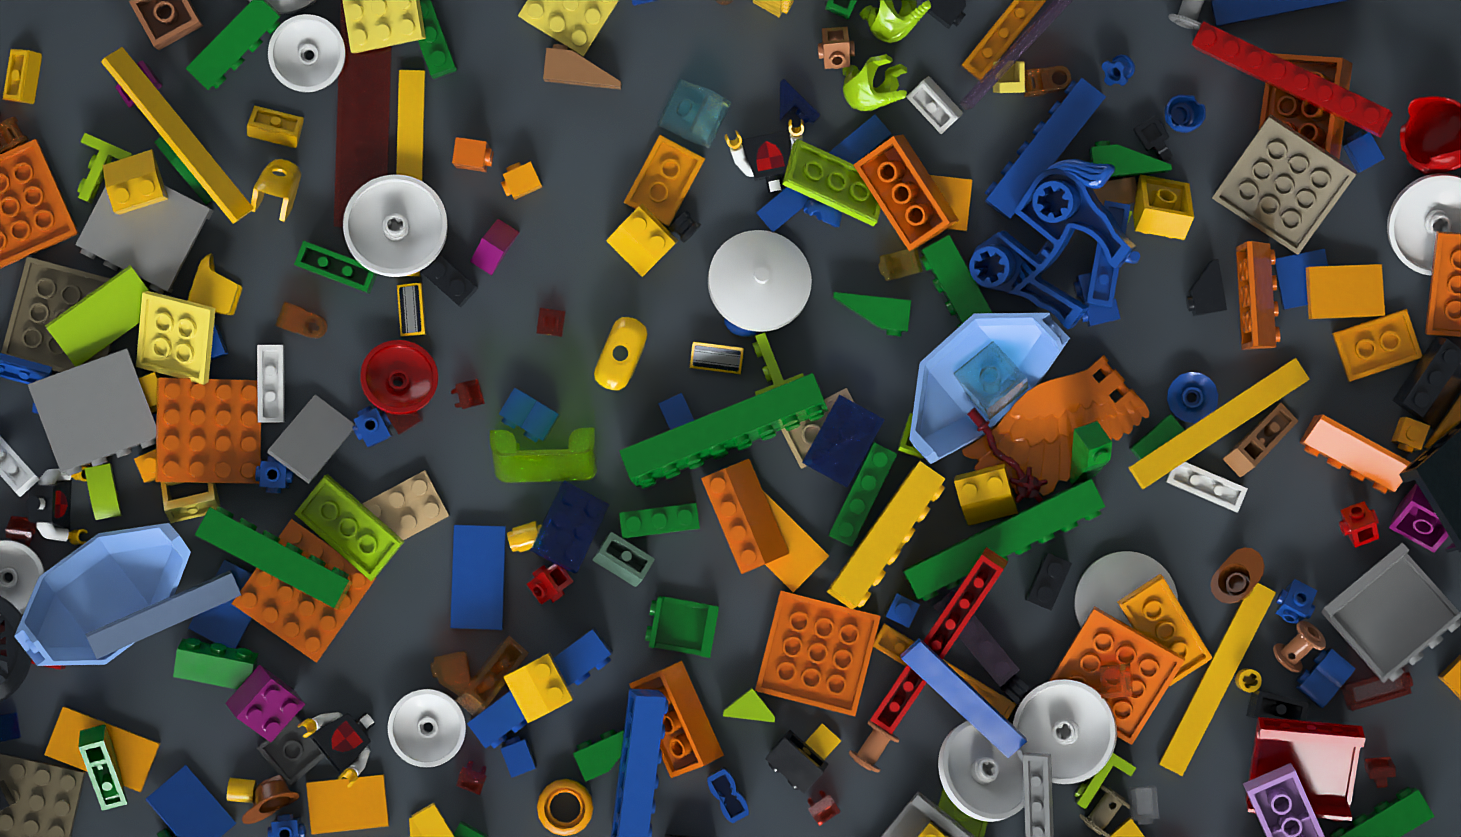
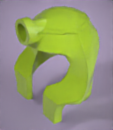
(889, 25)
(859, 87)

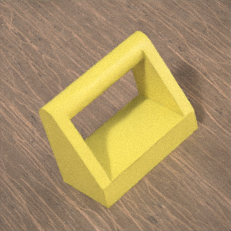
(188, 506)

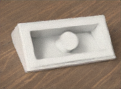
(934, 104)

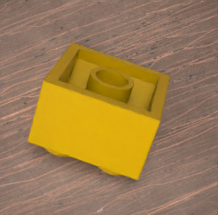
(134, 182)
(1163, 207)
(642, 240)
(985, 494)
(538, 687)

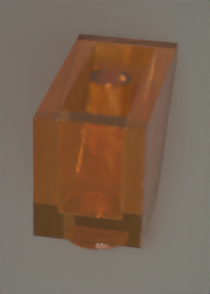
(452, 670)

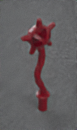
(1026, 485)

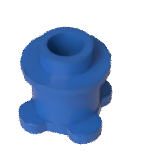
(1118, 70)

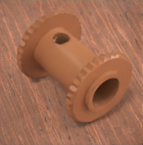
(1292, 653)
(873, 747)

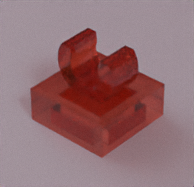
(551, 322)
(469, 394)
(20, 528)
(1380, 769)
(472, 780)
(824, 809)

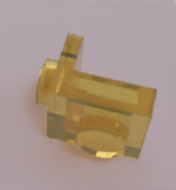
(900, 264)

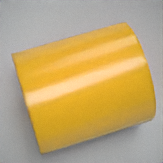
(1248, 680)
(241, 790)

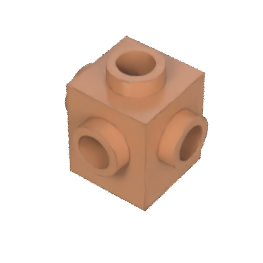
(836, 48)

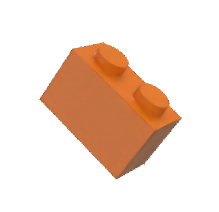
(472, 154)

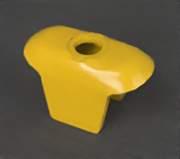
(278, 186)
(214, 289)
(614, 373)

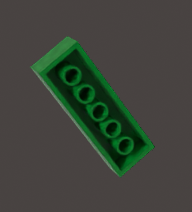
(273, 558)

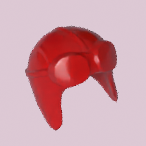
(1432, 134)

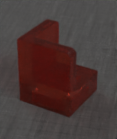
(404, 422)

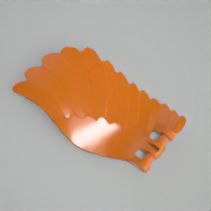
(1043, 422)

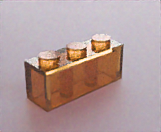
(490, 676)

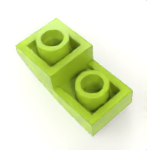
(103, 492)

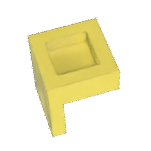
(1013, 80)

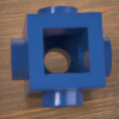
(379, 433)
(283, 478)
(1296, 602)
(289, 823)

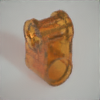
(1043, 81)
(7, 140)
(297, 321)

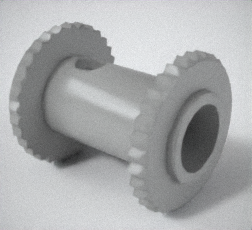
(1188, 14)

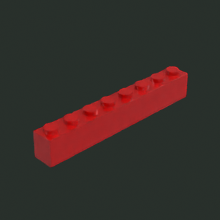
(1292, 79)
(941, 637)

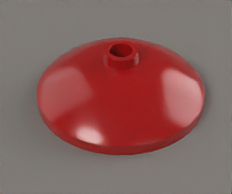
(401, 362)

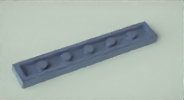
(163, 614)

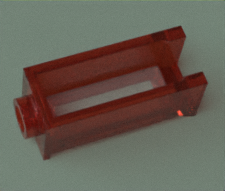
(1373, 691)

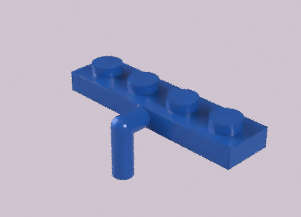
(1103, 275)

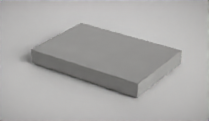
(311, 439)

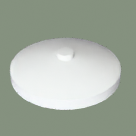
(1420, 211)
(395, 225)
(759, 280)
(1113, 579)
(1070, 725)
(980, 775)

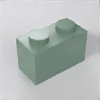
(623, 559)

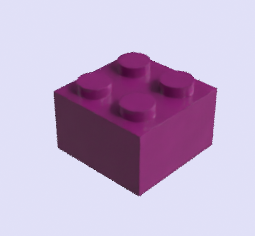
(1418, 521)
(265, 703)

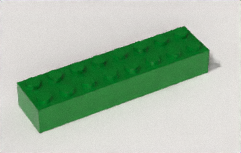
(723, 431)
(1005, 537)

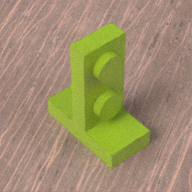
(89, 187)
(771, 370)
(1087, 791)

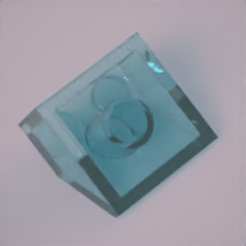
(694, 113)
(991, 380)

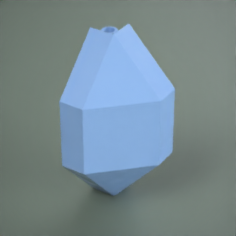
(940, 402)
(97, 586)

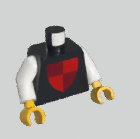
(765, 154)
(51, 506)
(341, 741)

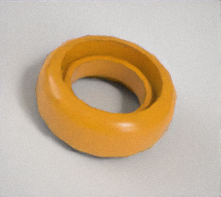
(565, 828)

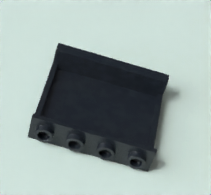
(1439, 479)

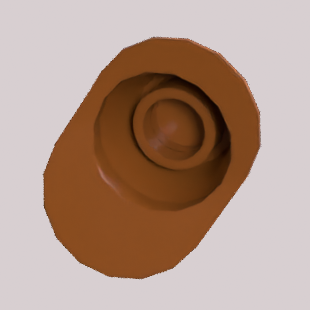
(1237, 576)
(269, 798)

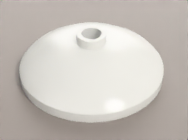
(289, 49)
(25, 568)
(408, 732)

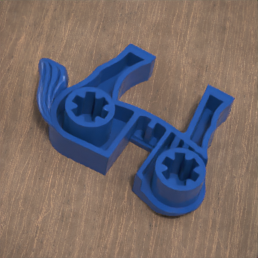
(1054, 206)

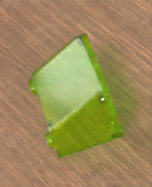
(570, 464)

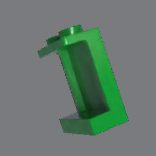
(682, 626)

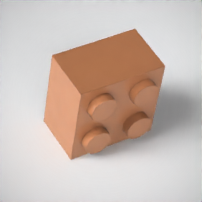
(166, 20)

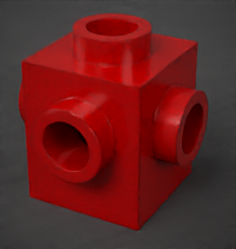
(1357, 519)
(549, 583)

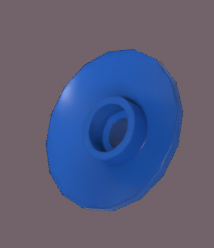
(1205, 393)

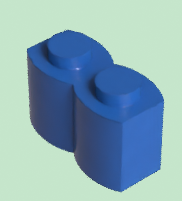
(529, 415)
(1325, 677)
(731, 800)

